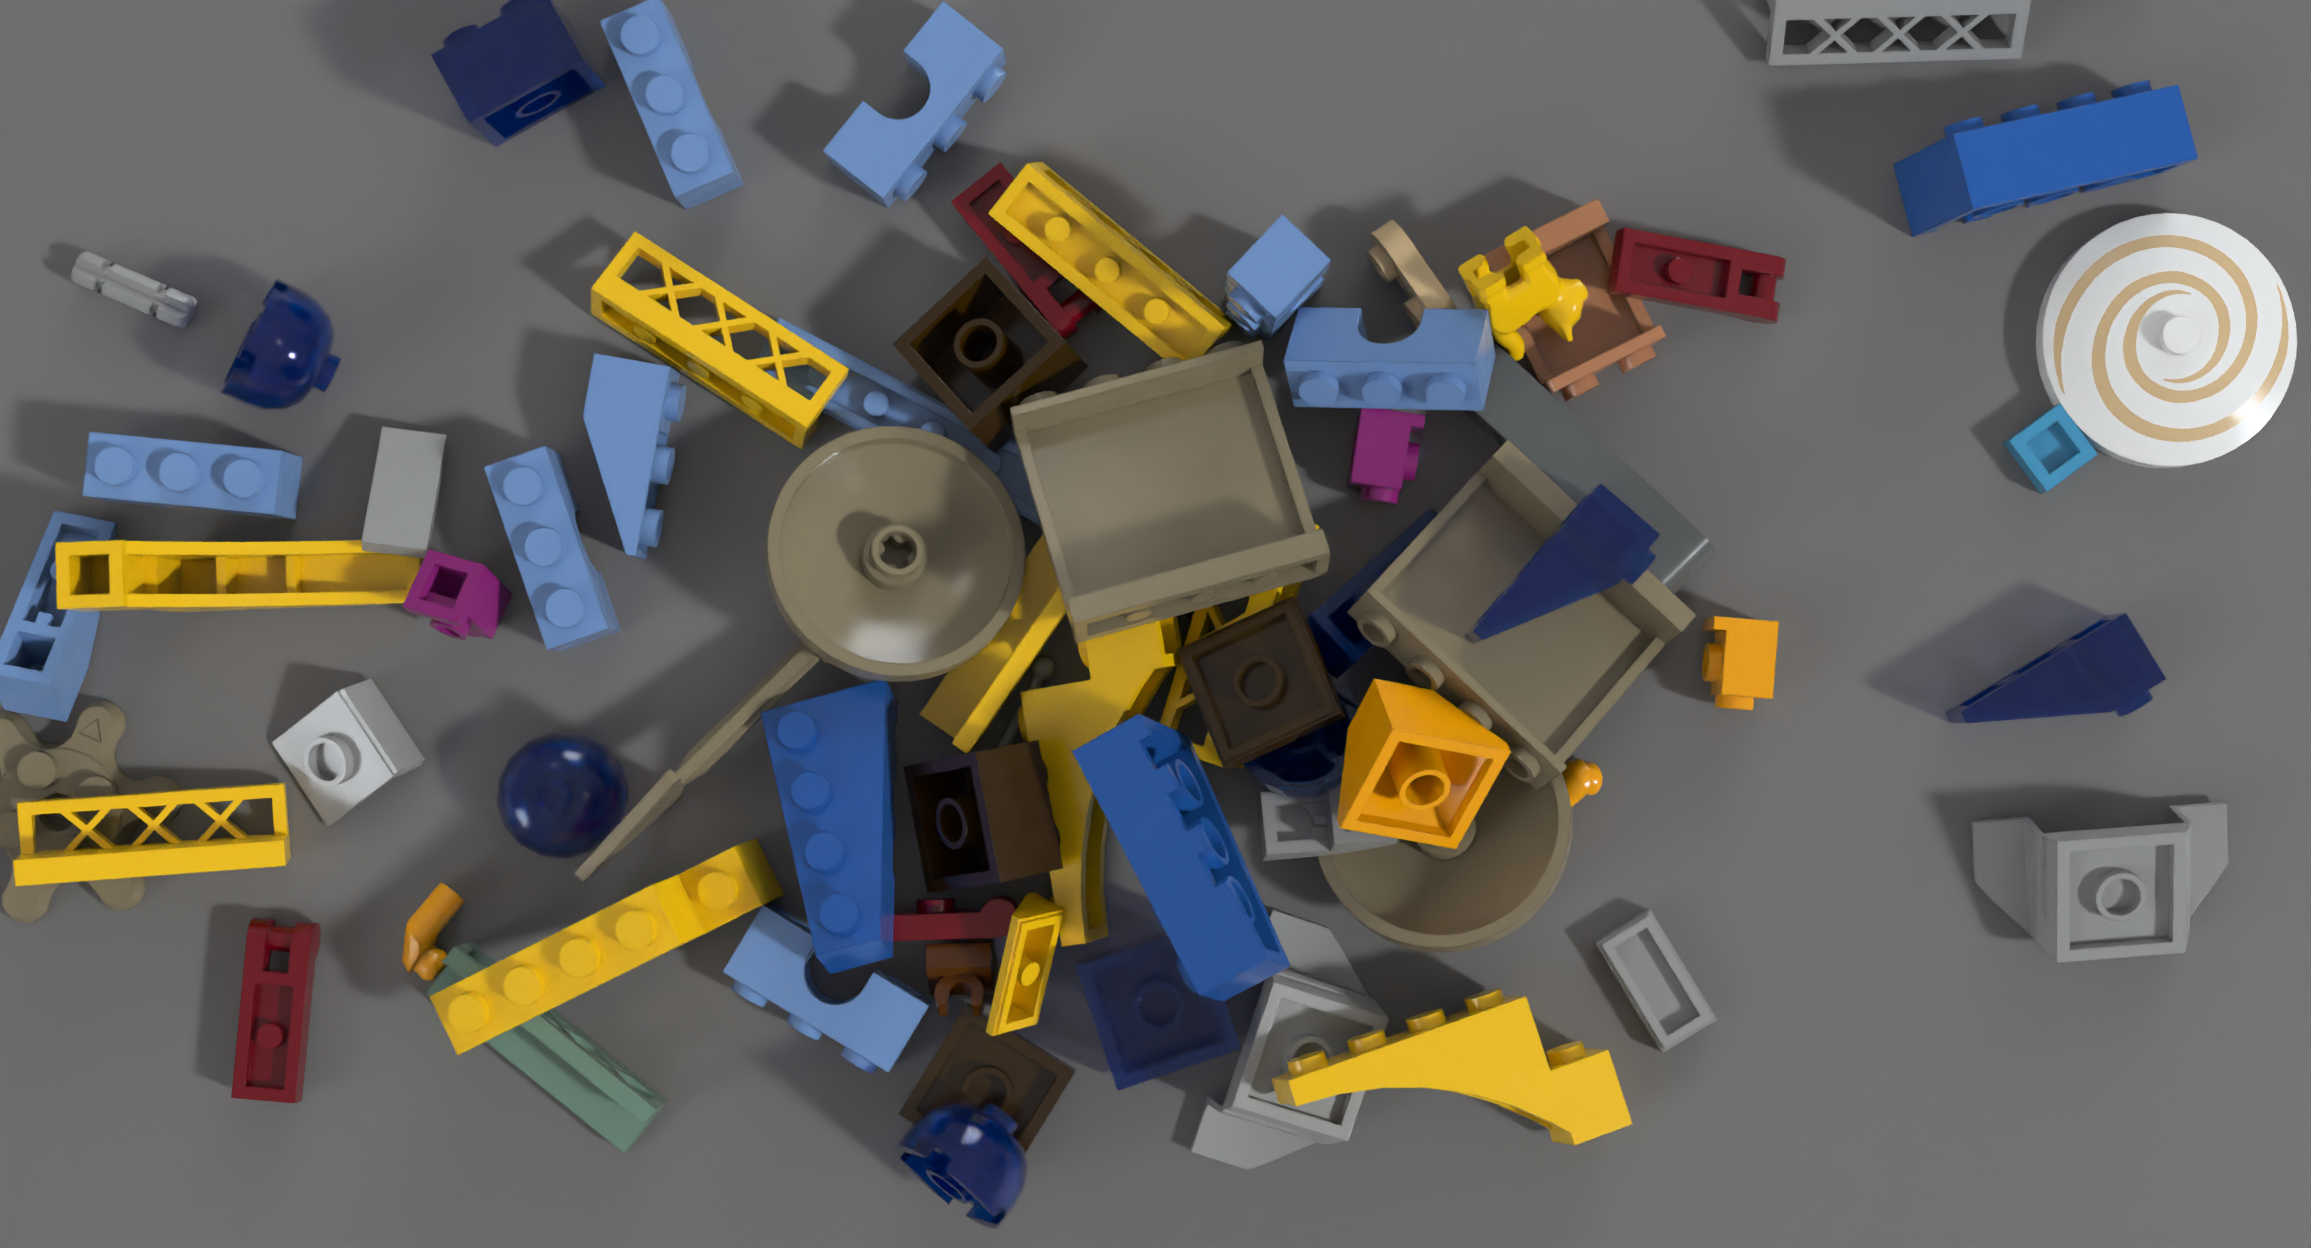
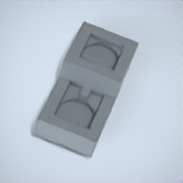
(1308, 828)

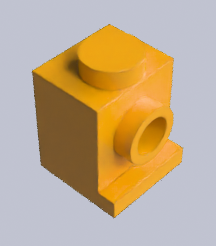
(1740, 661)

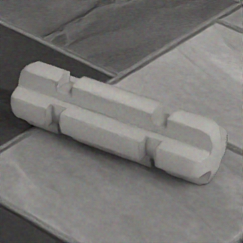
(134, 289)

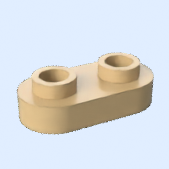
(1398, 259)

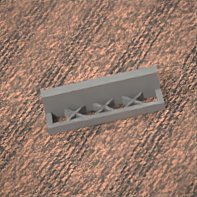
(1883, 47)

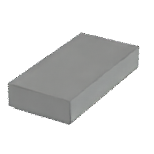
(404, 492)
(1655, 980)

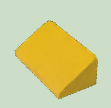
(1025, 965)

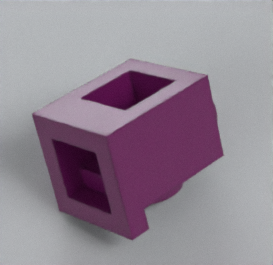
(1383, 453)
(457, 596)

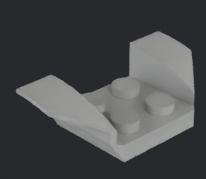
(2107, 887)
(1298, 1012)

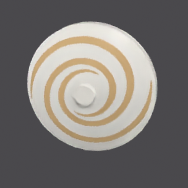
(2166, 340)

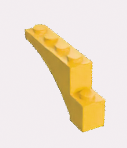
(227, 575)
(1124, 678)
(606, 945)
(1479, 1053)

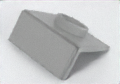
(347, 749)

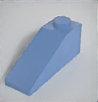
(47, 647)

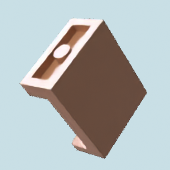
(1610, 325)

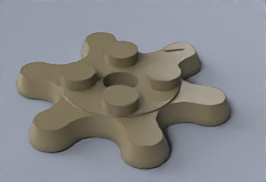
(77, 768)

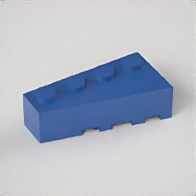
(2045, 155)
(837, 800)
(1183, 855)

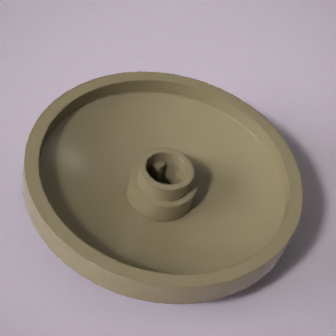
(895, 553)
(1465, 895)

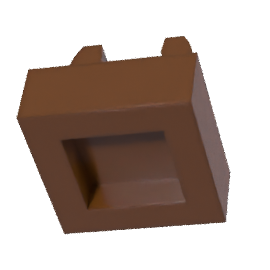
(960, 971)

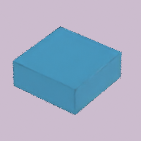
(2050, 448)

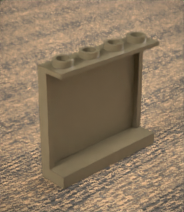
(1167, 490)
(1538, 681)

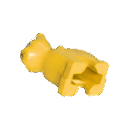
(1523, 290)

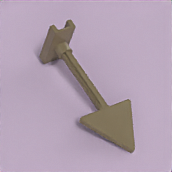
(704, 755)

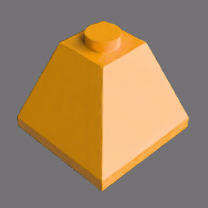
(1415, 766)

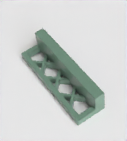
(567, 1062)

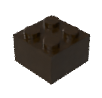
(988, 352)
(983, 817)

